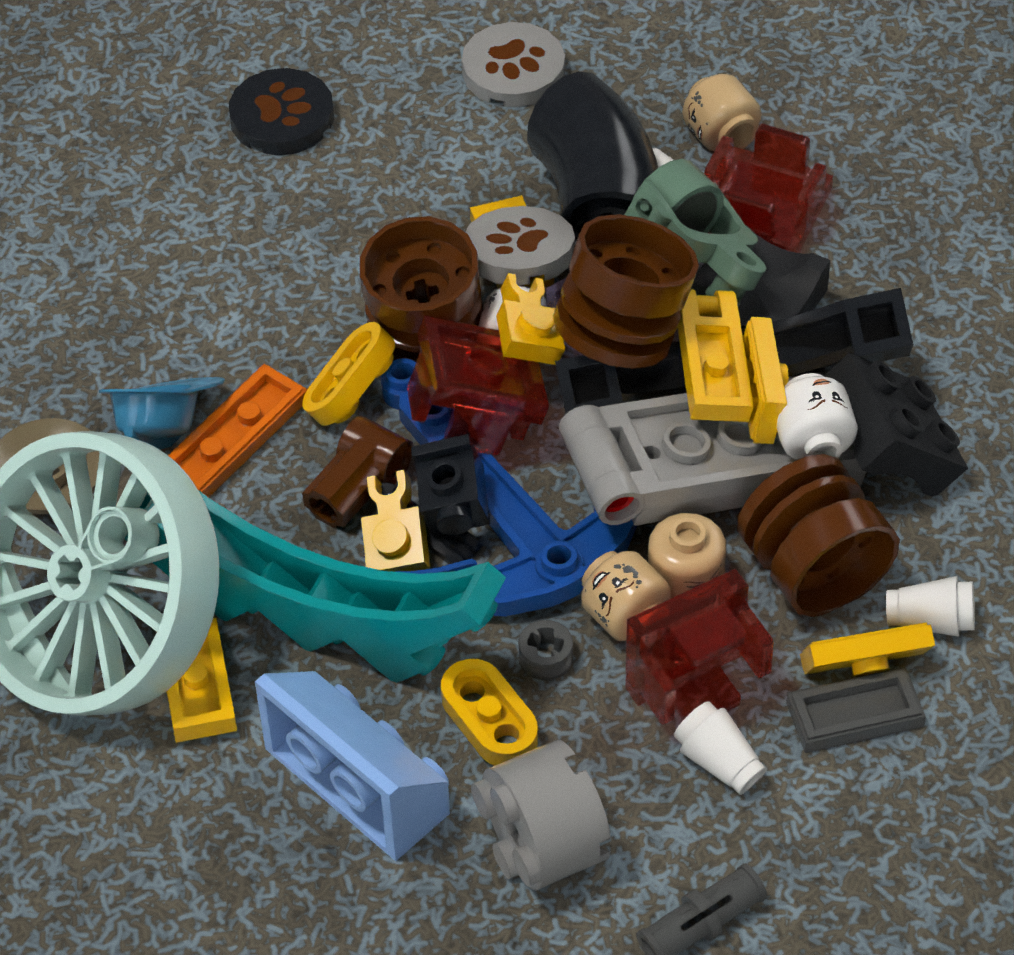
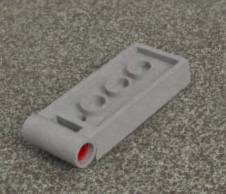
(655, 462)

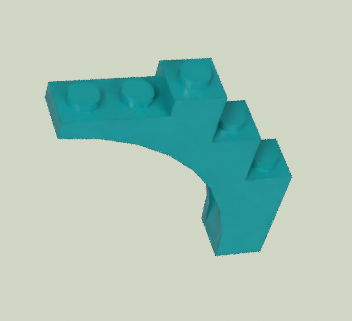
(383, 615)

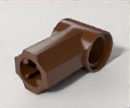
(361, 452)

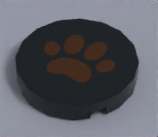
(281, 111)

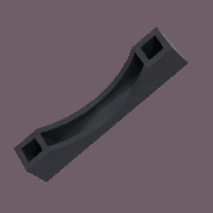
(807, 343)

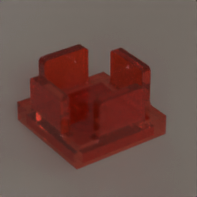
(773, 185)
(466, 371)
(683, 643)

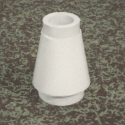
(942, 603)
(719, 747)

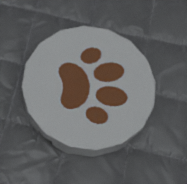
(512, 63)
(522, 243)

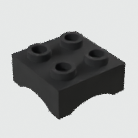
(787, 288)
(899, 425)

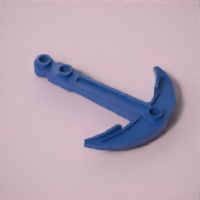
(530, 535)

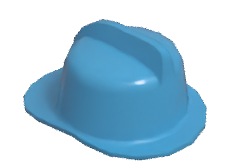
(159, 410)

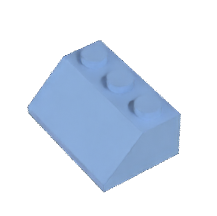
(351, 759)

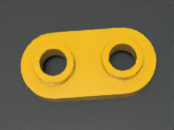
(347, 375)
(492, 716)

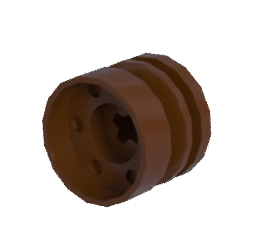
(417, 272)
(625, 291)
(817, 534)

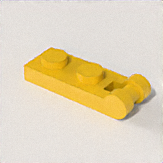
(714, 358)

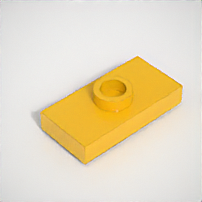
(766, 379)
(868, 651)

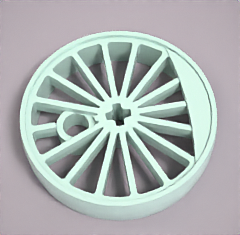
(92, 574)

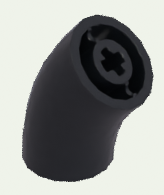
(590, 147)

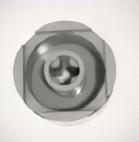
(543, 816)

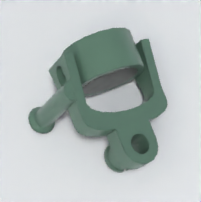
(692, 206)

